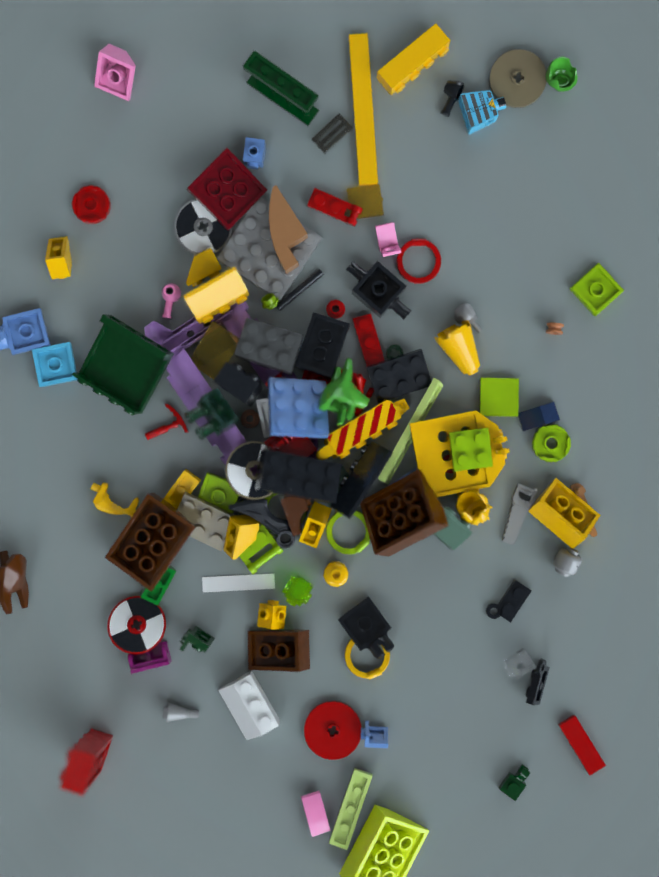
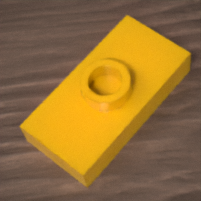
(185, 483)

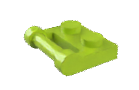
(263, 538)

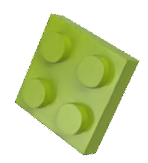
(470, 449)

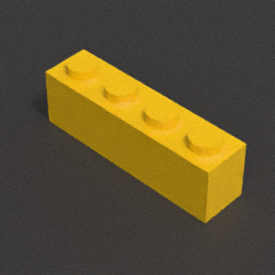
(413, 59)

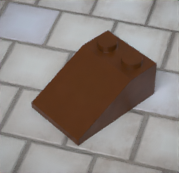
(279, 650)

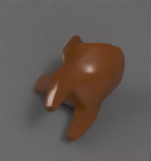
(13, 580)

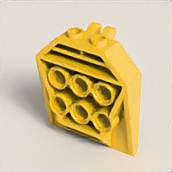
(429, 452)

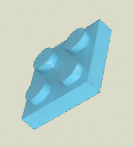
(54, 364)

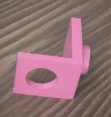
(387, 239)

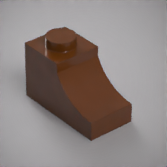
(294, 510)

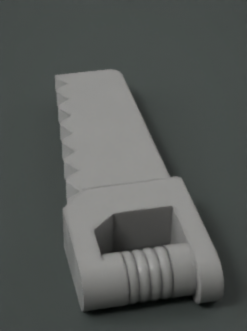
(518, 512)

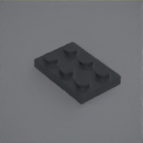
(322, 345)
(399, 376)

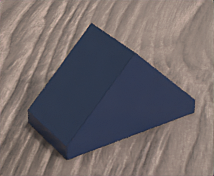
(538, 416)

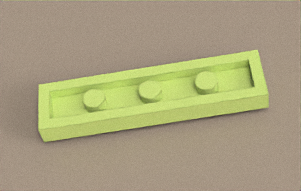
(350, 808)

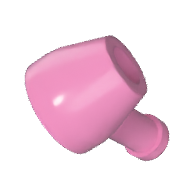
(170, 299)

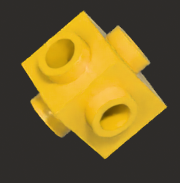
(271, 615)

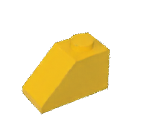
(58, 258)
(315, 524)
(240, 535)

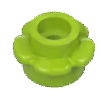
(269, 301)

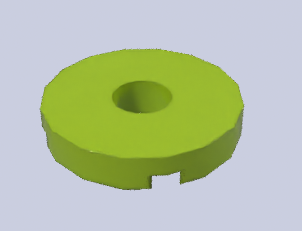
(540, 447)

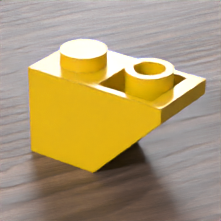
(203, 265)

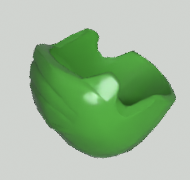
(561, 74)

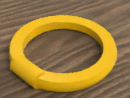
(367, 675)

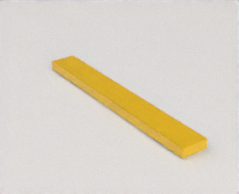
(363, 109)

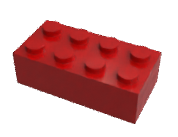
(85, 761)

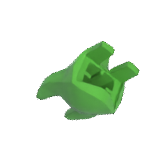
(342, 394)

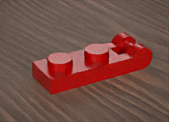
(334, 207)

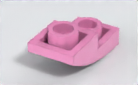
(315, 813)

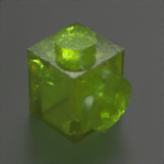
(297, 591)

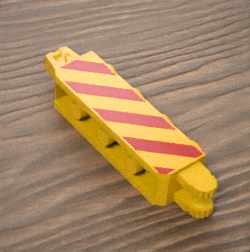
(361, 428)

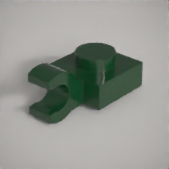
(513, 784)

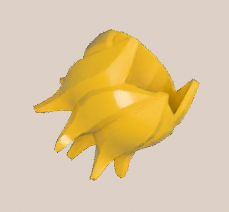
(473, 507)

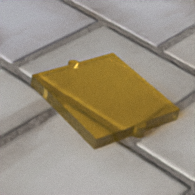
(367, 198)

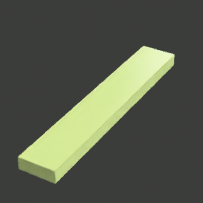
(406, 438)

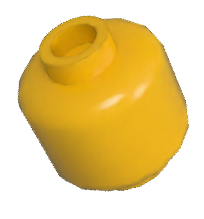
(335, 573)

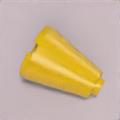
(460, 347)

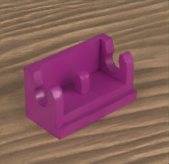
(155, 658)

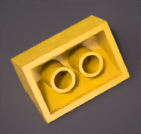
(217, 296)
(564, 513)

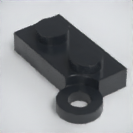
(510, 602)
(539, 677)

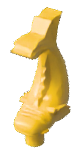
(104, 503)

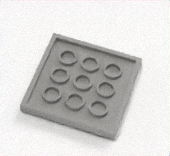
(254, 253)

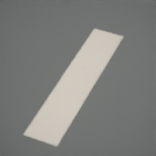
(238, 582)

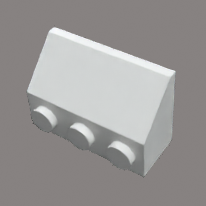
(249, 706)

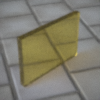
(214, 350)

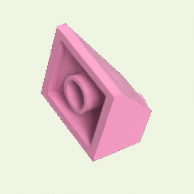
(115, 72)

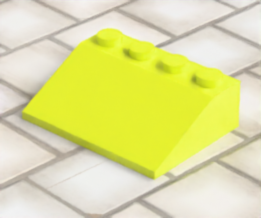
(384, 846)

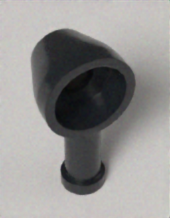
(452, 90)

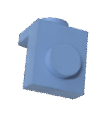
(374, 736)

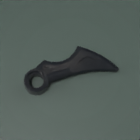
(259, 511)

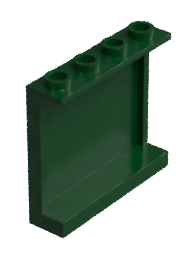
(124, 365)

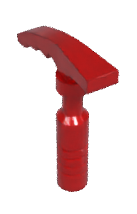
(359, 384)
(163, 429)

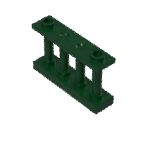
(281, 88)

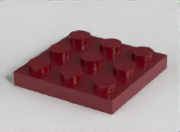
(227, 189)

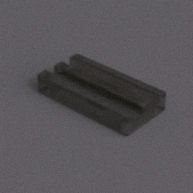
(320, 145)

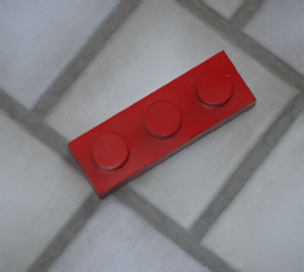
(368, 339)

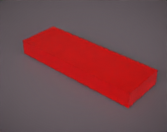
(582, 745)

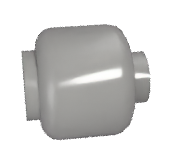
(567, 561)

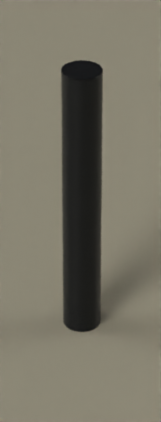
(300, 289)

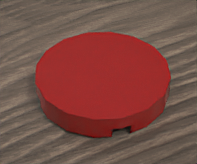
(91, 204)

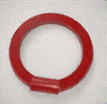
(419, 242)

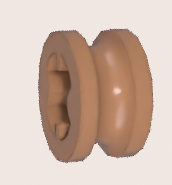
(554, 328)

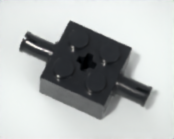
(378, 277)

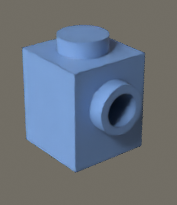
(254, 153)

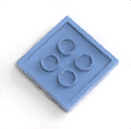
(295, 408)

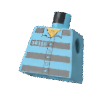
(479, 109)

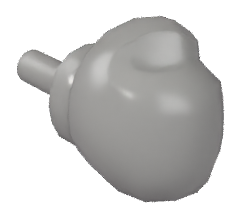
(466, 312)

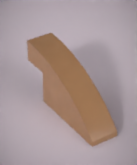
(284, 230)

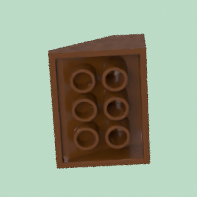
(402, 514)
(150, 541)

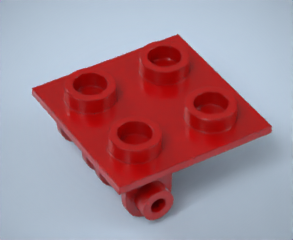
(292, 445)

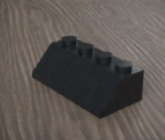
(361, 478)

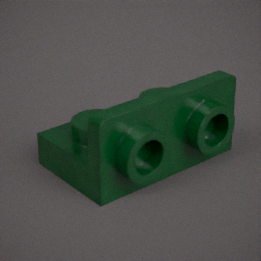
(198, 638)

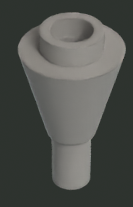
(174, 712)

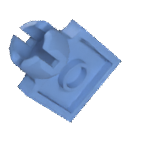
(24, 332)

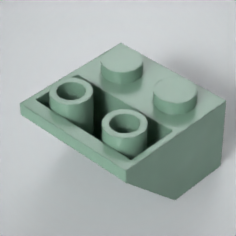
(456, 532)

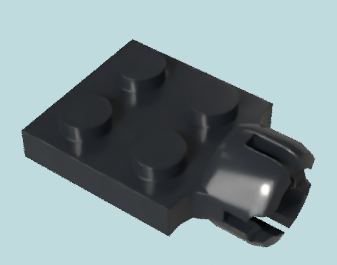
(367, 628)

